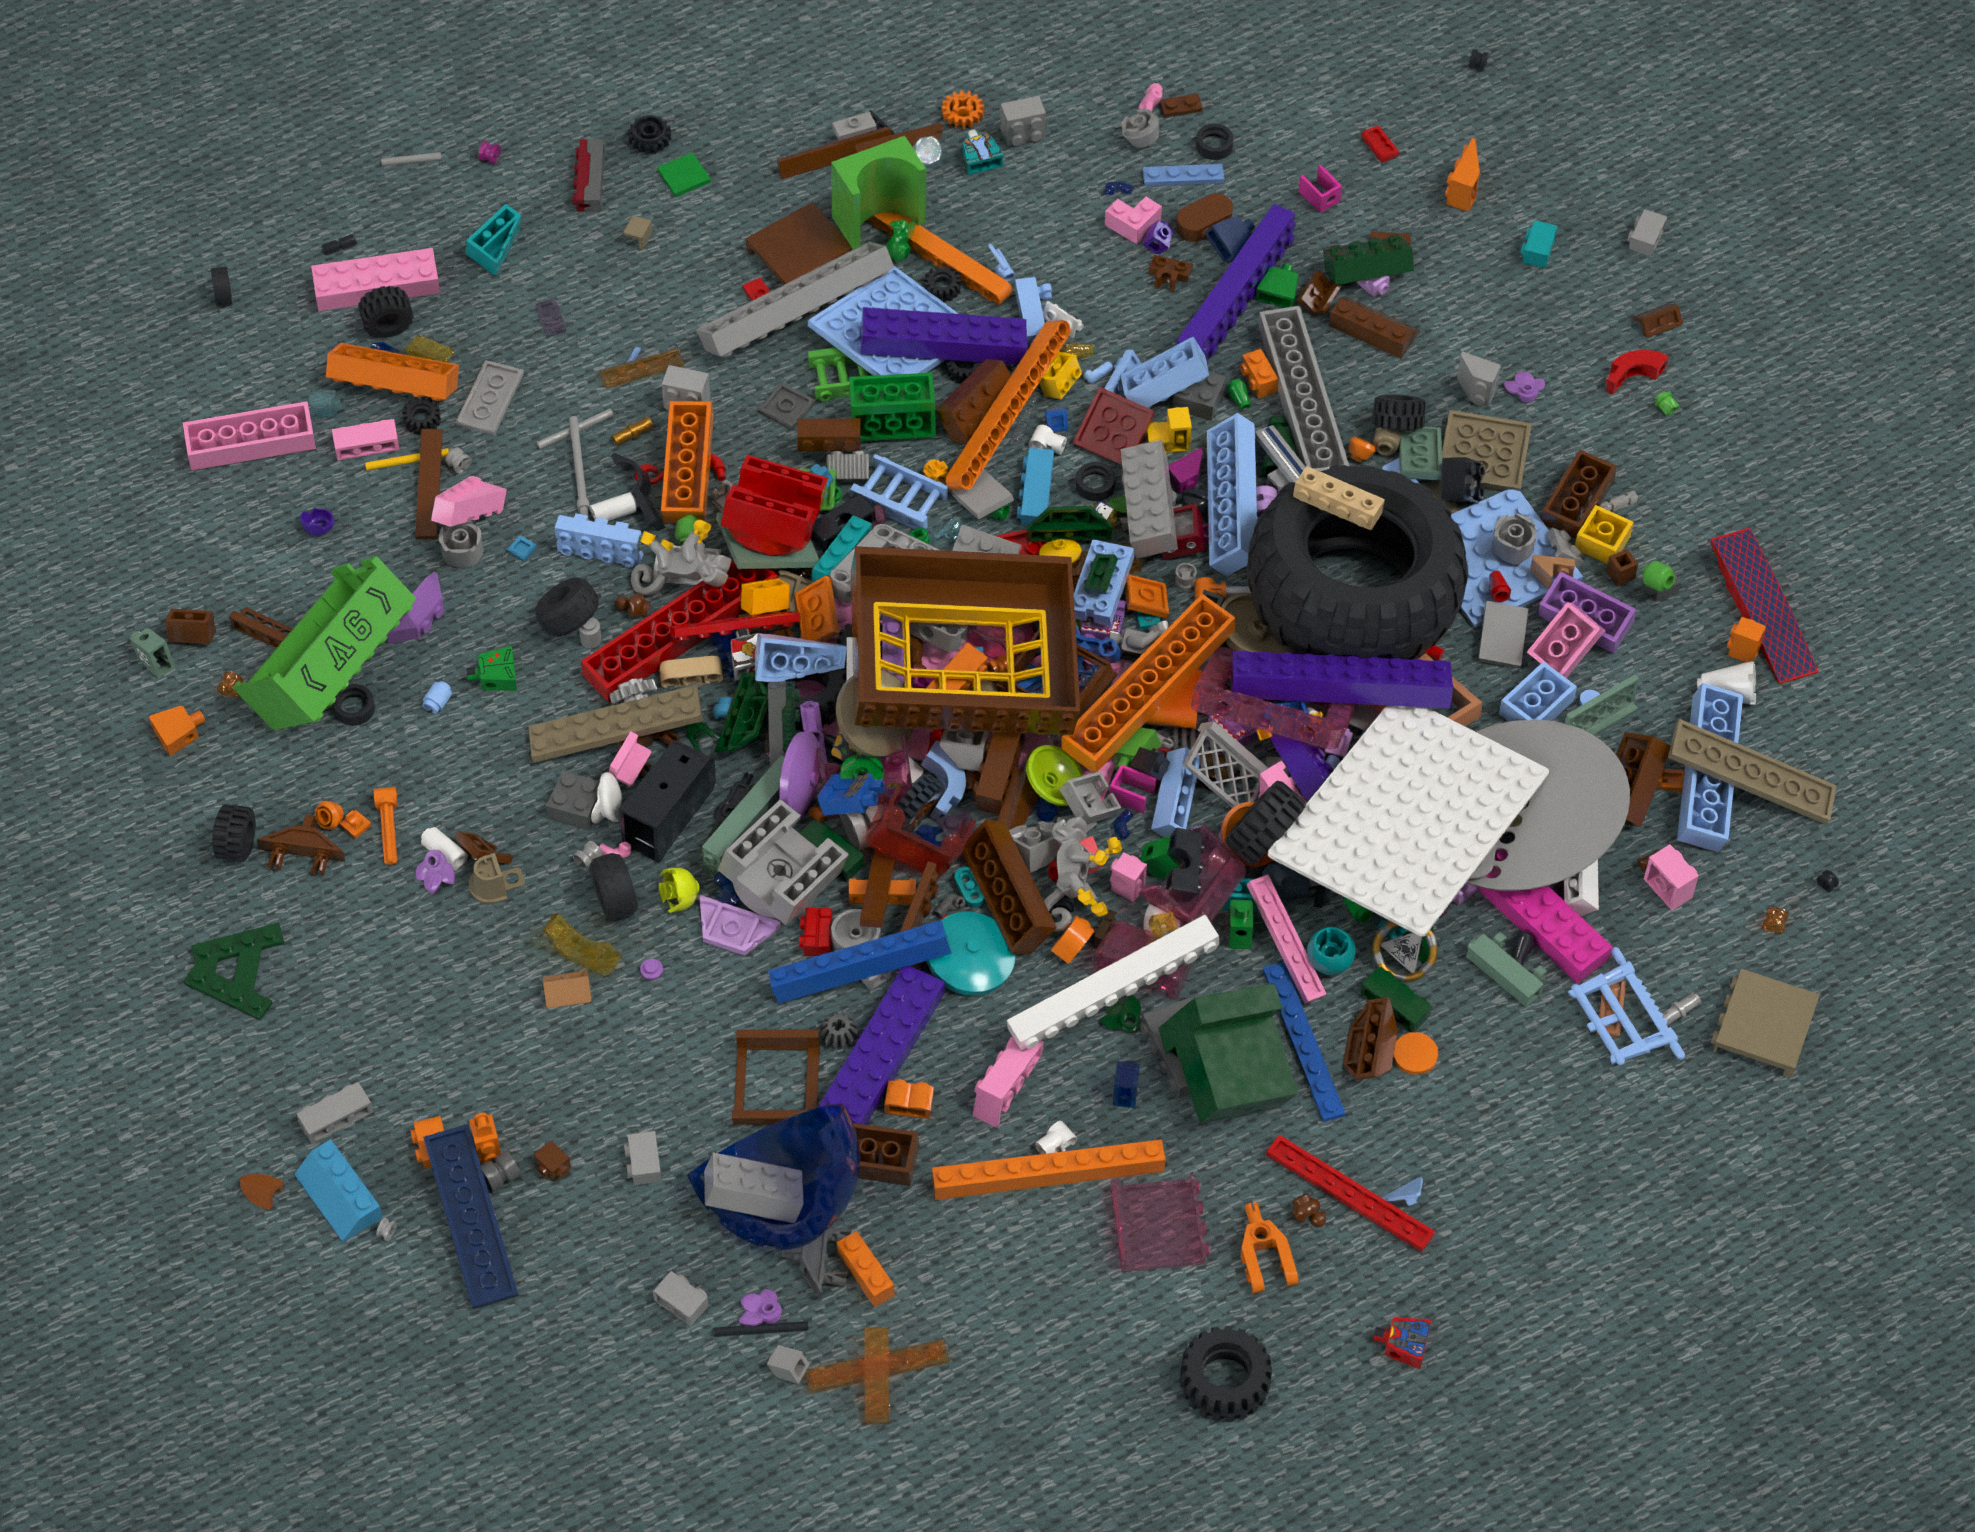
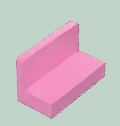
(629, 760)

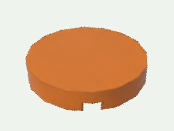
(1415, 1053)

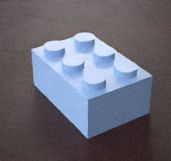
(1538, 696)

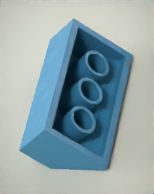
(338, 1191)

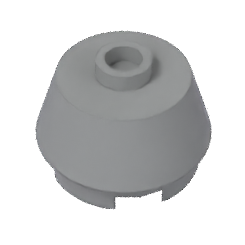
(1141, 128)

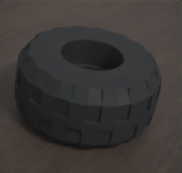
(567, 606)
(613, 887)

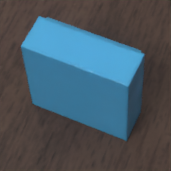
(522, 548)

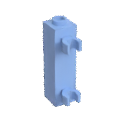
(1029, 304)

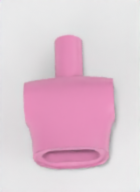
(1152, 97)

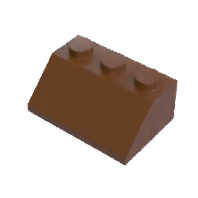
(829, 434)

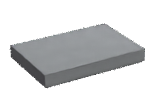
(984, 496)
(1502, 634)

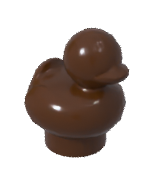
(635, 605)
(1306, 1207)

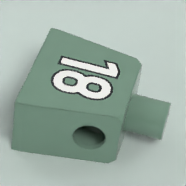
(145, 644)

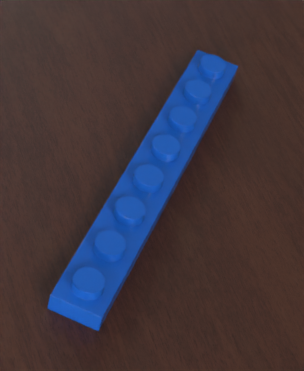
(1305, 1044)

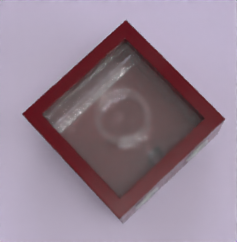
(1188, 532)

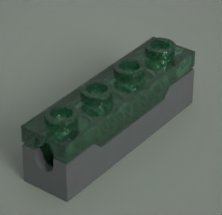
(782, 716)

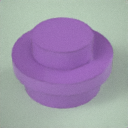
(651, 969)

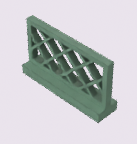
(1606, 708)

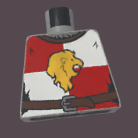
(743, 652)

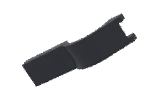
(641, 491)

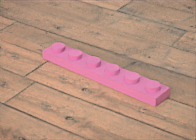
(1286, 939)

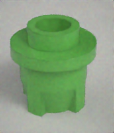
(1666, 403)

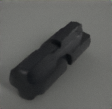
(334, 246)

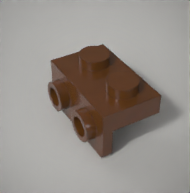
(1318, 294)

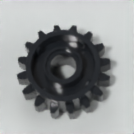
(649, 134)

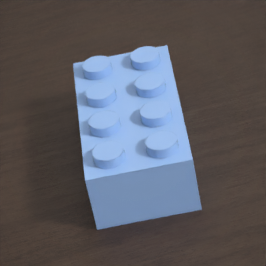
(1165, 374)

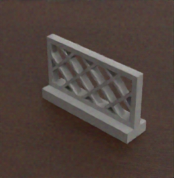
(1233, 751)

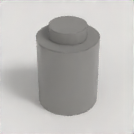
(590, 633)

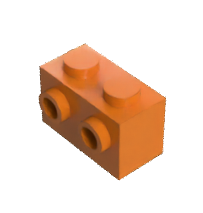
(1259, 373)
(1745, 640)

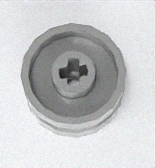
(857, 825)
(848, 932)

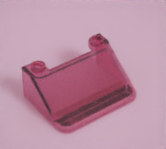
(1218, 879)

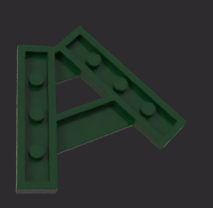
(241, 992)

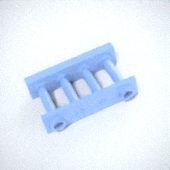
(900, 511)

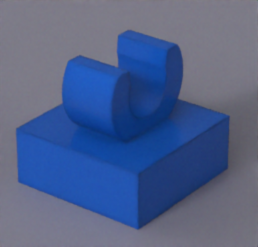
(1057, 419)

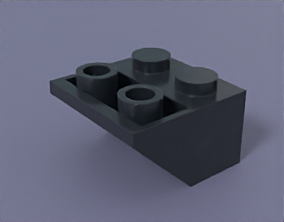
(1462, 480)

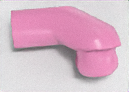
(623, 849)

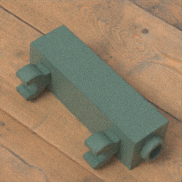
(1504, 969)

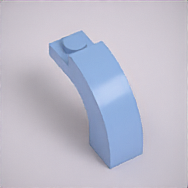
(950, 777)

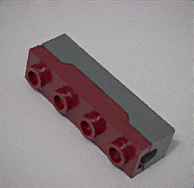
(589, 175)

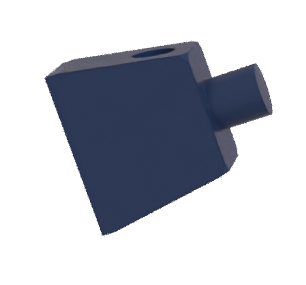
(1230, 236)

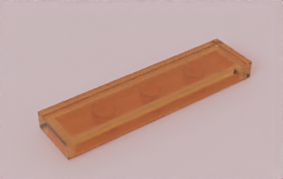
(641, 368)
(876, 1375)

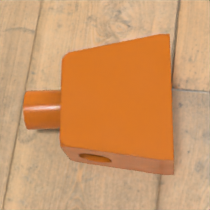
(176, 728)

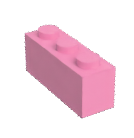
(365, 439)

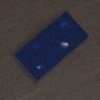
(1126, 1084)

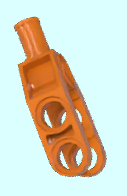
(1273, 1239)

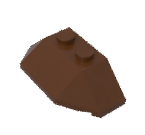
(1371, 1040)

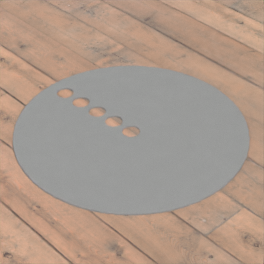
(1571, 813)

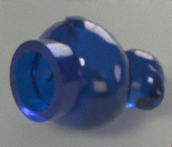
(727, 894)

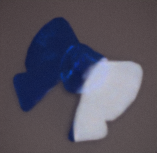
(929, 834)

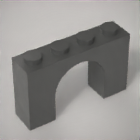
(1168, 1062)

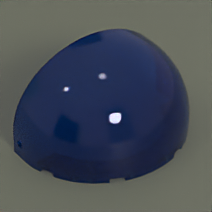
(828, 1154)

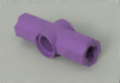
(812, 723)

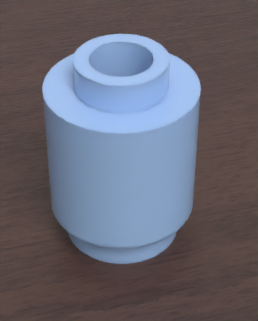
(437, 697)

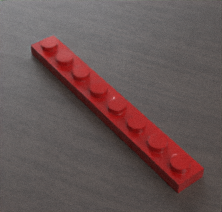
(1350, 1193)

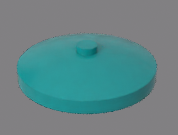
(978, 957)

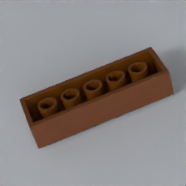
(1008, 887)

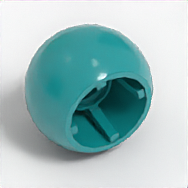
(1334, 943)

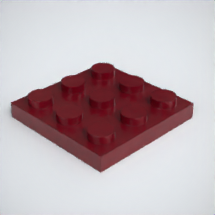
(1113, 425)

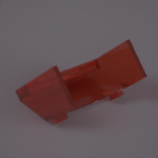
(889, 839)

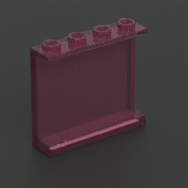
(1159, 1224)

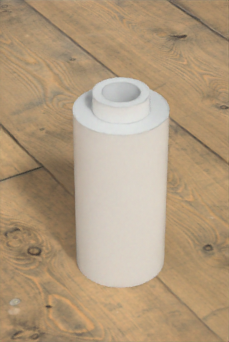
(614, 507)
(435, 840)

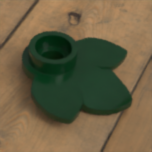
(1120, 1013)

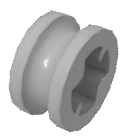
(386, 1229)

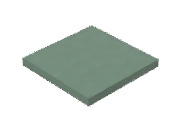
(756, 560)

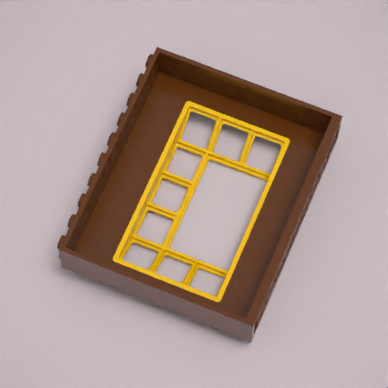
(964, 591)

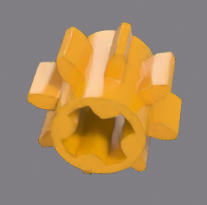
(936, 470)

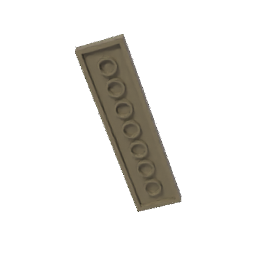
(615, 723)
(1752, 771)

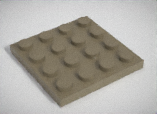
(1494, 442)

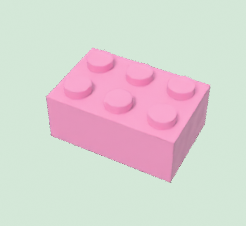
(1566, 639)

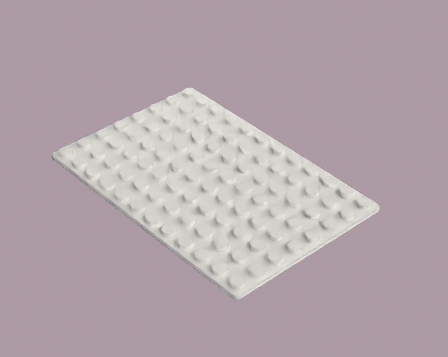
(1409, 815)

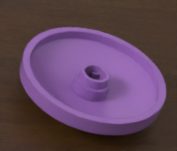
(800, 773)

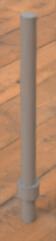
(582, 502)

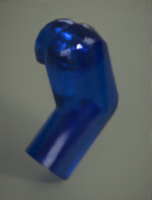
(1119, 186)
(1120, 824)

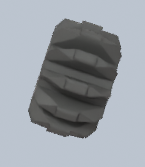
(846, 1034)

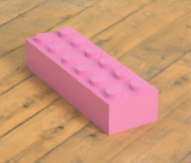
(348, 281)
(249, 435)

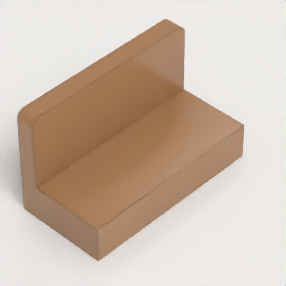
(566, 989)

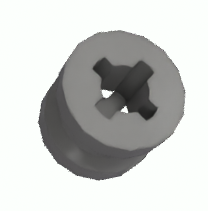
(458, 460)

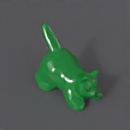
(898, 245)

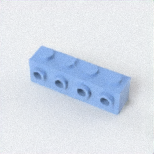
(1175, 794)

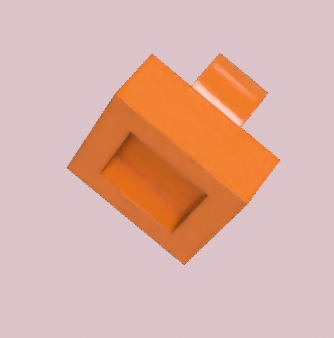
(355, 824)

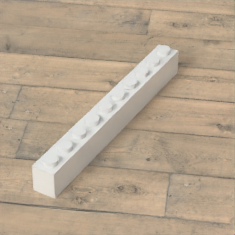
(1113, 982)

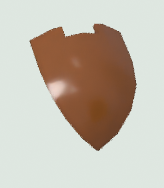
(260, 1189)

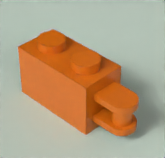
(484, 1137)

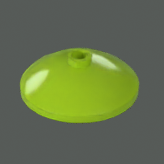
(1049, 770)

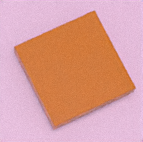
(1146, 596)

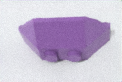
(425, 610)

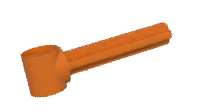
(386, 802)

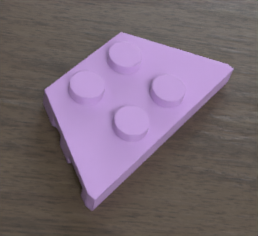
(734, 927)

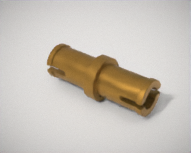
(632, 431)

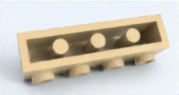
(1333, 496)

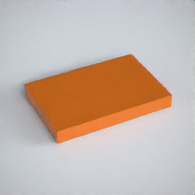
(817, 611)

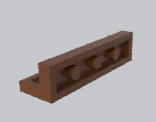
(257, 628)

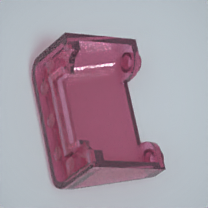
(1126, 939)

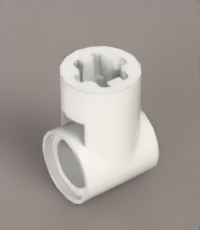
(1045, 439)
(1057, 1139)

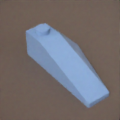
(789, 657)

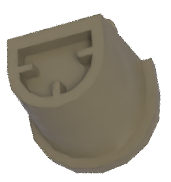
(489, 883)

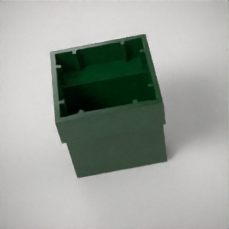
(1231, 1052)

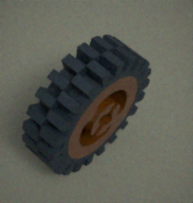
(920, 801)

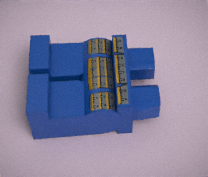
(850, 795)

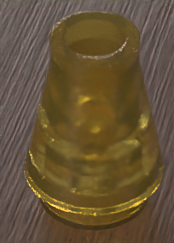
(1081, 350)

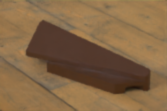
(912, 136)
(1018, 799)

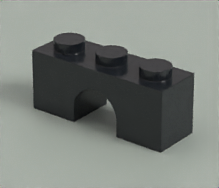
(826, 527)
(1187, 847)

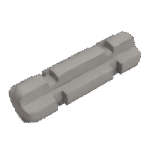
(1620, 501)

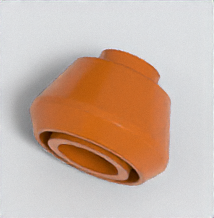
(1360, 449)
(329, 815)

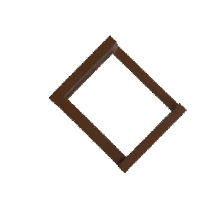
(1092, 691)
(775, 1040)

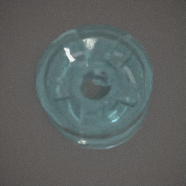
(931, 144)

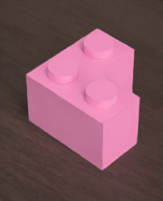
(1130, 221)

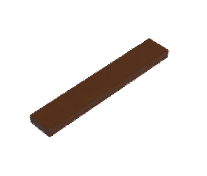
(824, 155)
(428, 482)
(877, 890)

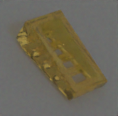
(1162, 919)

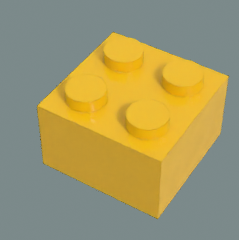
(1603, 534)

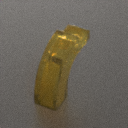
(595, 956)

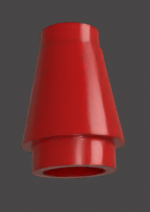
(1499, 587)

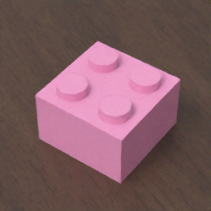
(1671, 877)

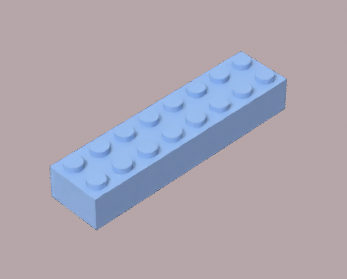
(1231, 493)
(1705, 799)

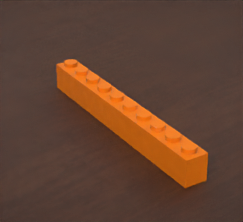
(1048, 1169)

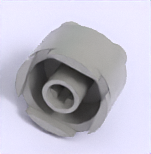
(1514, 538)
(461, 544)

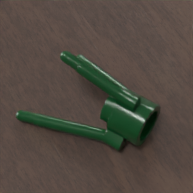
(699, 730)

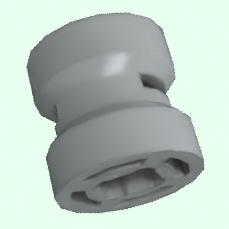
(1185, 576)
(588, 854)

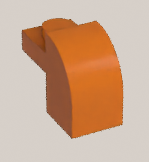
(1073, 939)

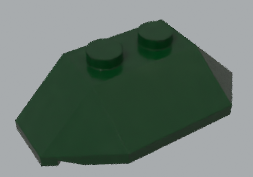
(1069, 523)
(744, 715)

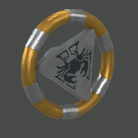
(1405, 951)

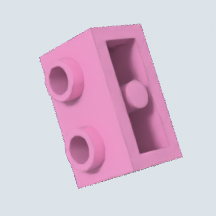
(1128, 876)

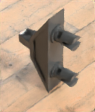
(813, 1258)

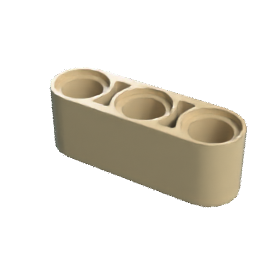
(691, 670)

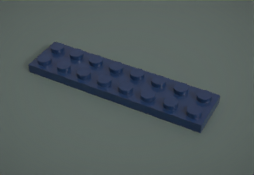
(470, 1216)

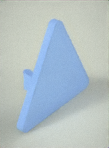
(1408, 1192)

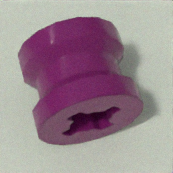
(489, 152)

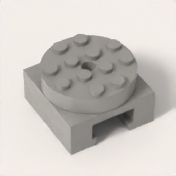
(777, 849)

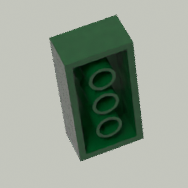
(1368, 259)

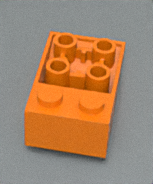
(1464, 181)

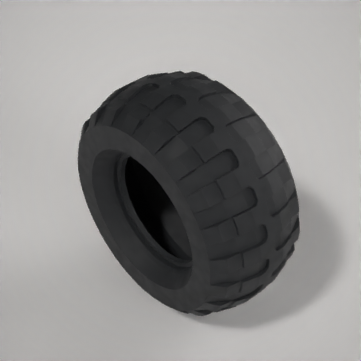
(1347, 620)

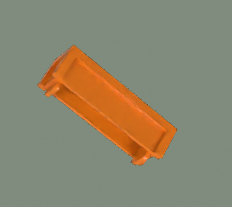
(900, 892)

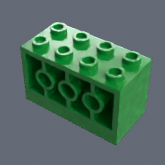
(893, 406)

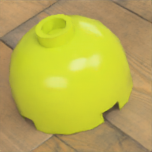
(678, 884)

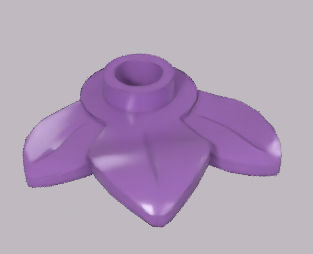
(1524, 386)
(435, 873)
(758, 1306)

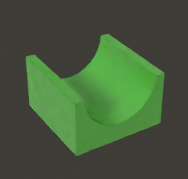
(878, 182)

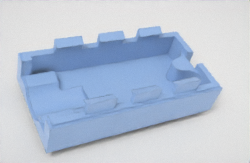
(598, 540)
(1103, 606)

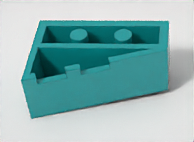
(494, 239)

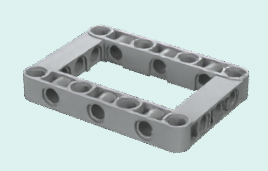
(944, 636)

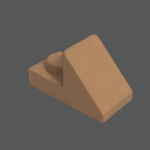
(1546, 567)

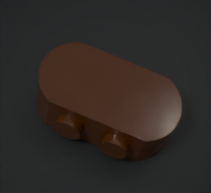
(1201, 215)

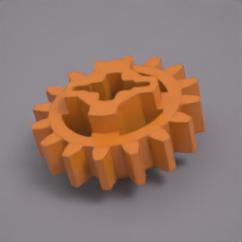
(962, 109)

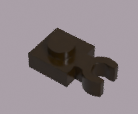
(1100, 932)

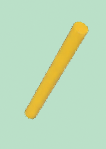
(397, 460)

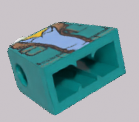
(981, 153)

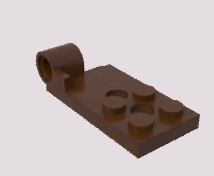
(921, 902)

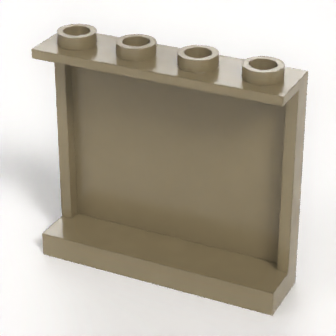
(1766, 1020)

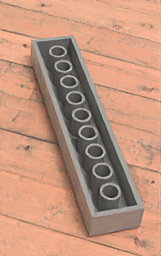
(795, 299)
(1301, 388)

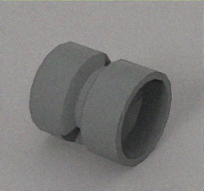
(501, 1170)

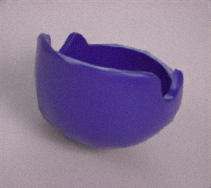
(311, 521)

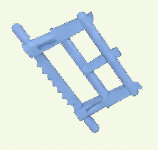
(1639, 1046)

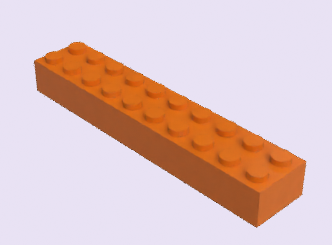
(1148, 683)

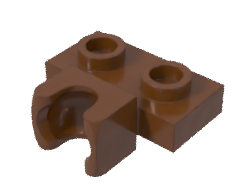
(1169, 271)

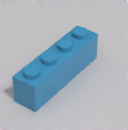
(1036, 484)

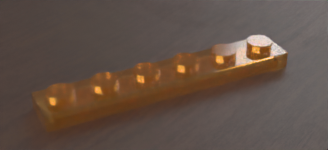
(900, 1361)

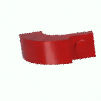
(1634, 363)

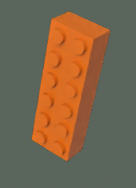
(392, 371)
(687, 460)

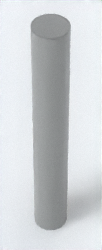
(411, 159)

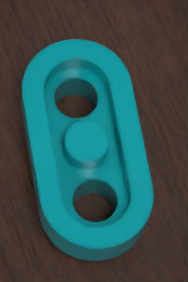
(968, 888)

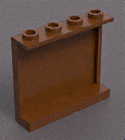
(798, 243)

